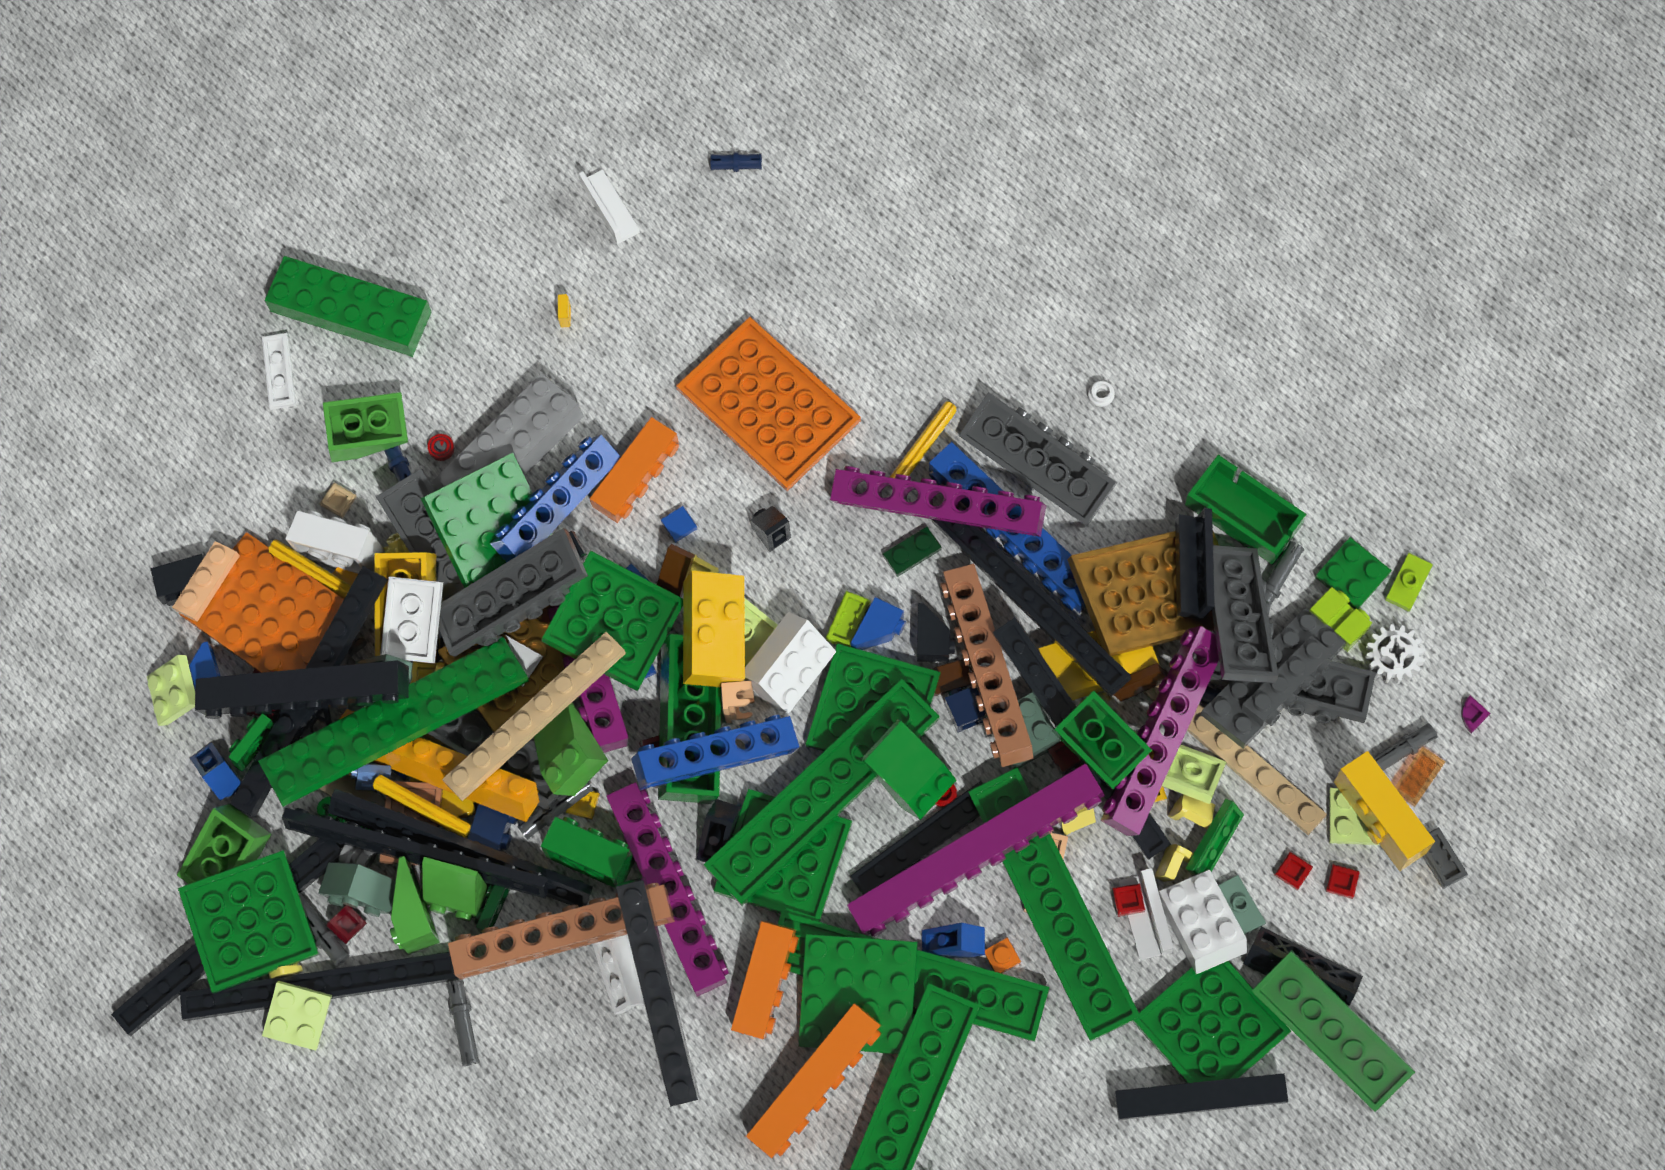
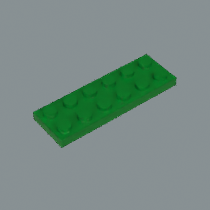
(1333, 1031)

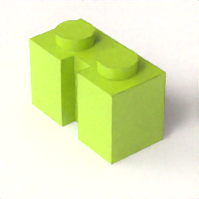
(1341, 617)

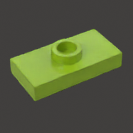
(1409, 582)
(848, 619)

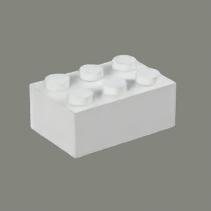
(333, 541)
(788, 662)
(1203, 922)

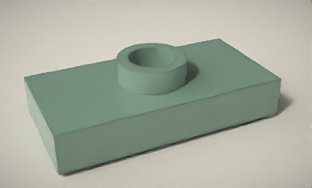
(1242, 905)

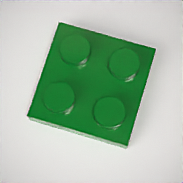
(1353, 573)
(246, 749)

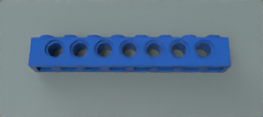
(953, 460)

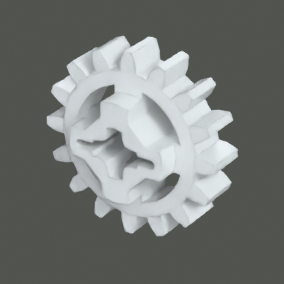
(1383, 655)

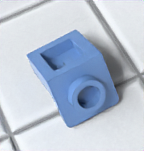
(366, 775)

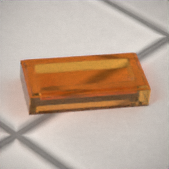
(1419, 776)

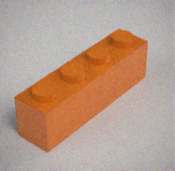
(634, 470)
(763, 980)

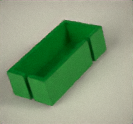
(1246, 509)

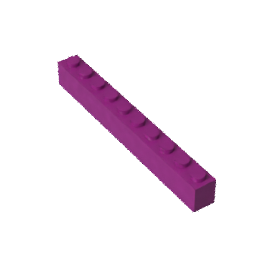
(976, 850)

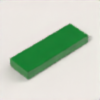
(1215, 838)

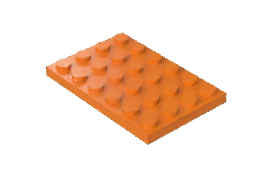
(768, 403)
(268, 610)

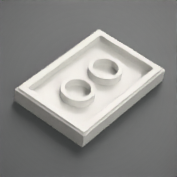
(412, 619)

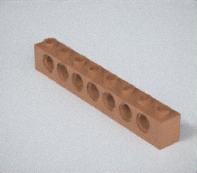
(1011, 748)
(522, 951)

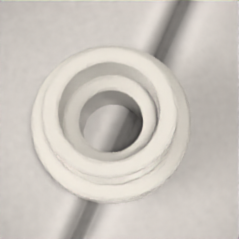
(1101, 386)

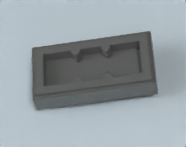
(1444, 861)

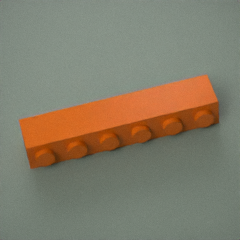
(813, 1081)

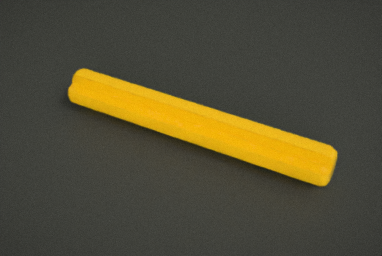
(925, 440)
(323, 576)
(421, 806)

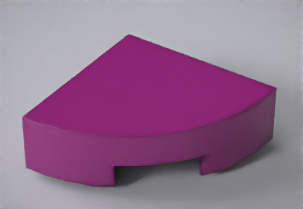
(1473, 714)

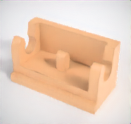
(735, 696)

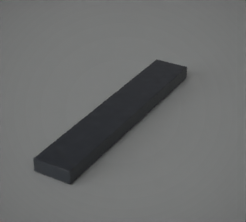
(917, 843)
(1201, 1096)

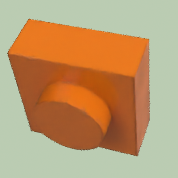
(1002, 956)

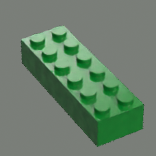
(348, 306)
(685, 712)

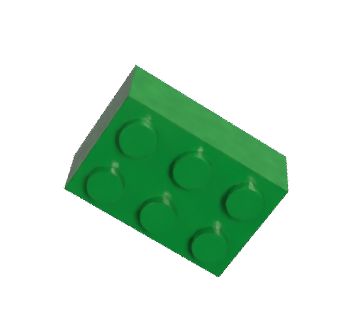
(587, 852)

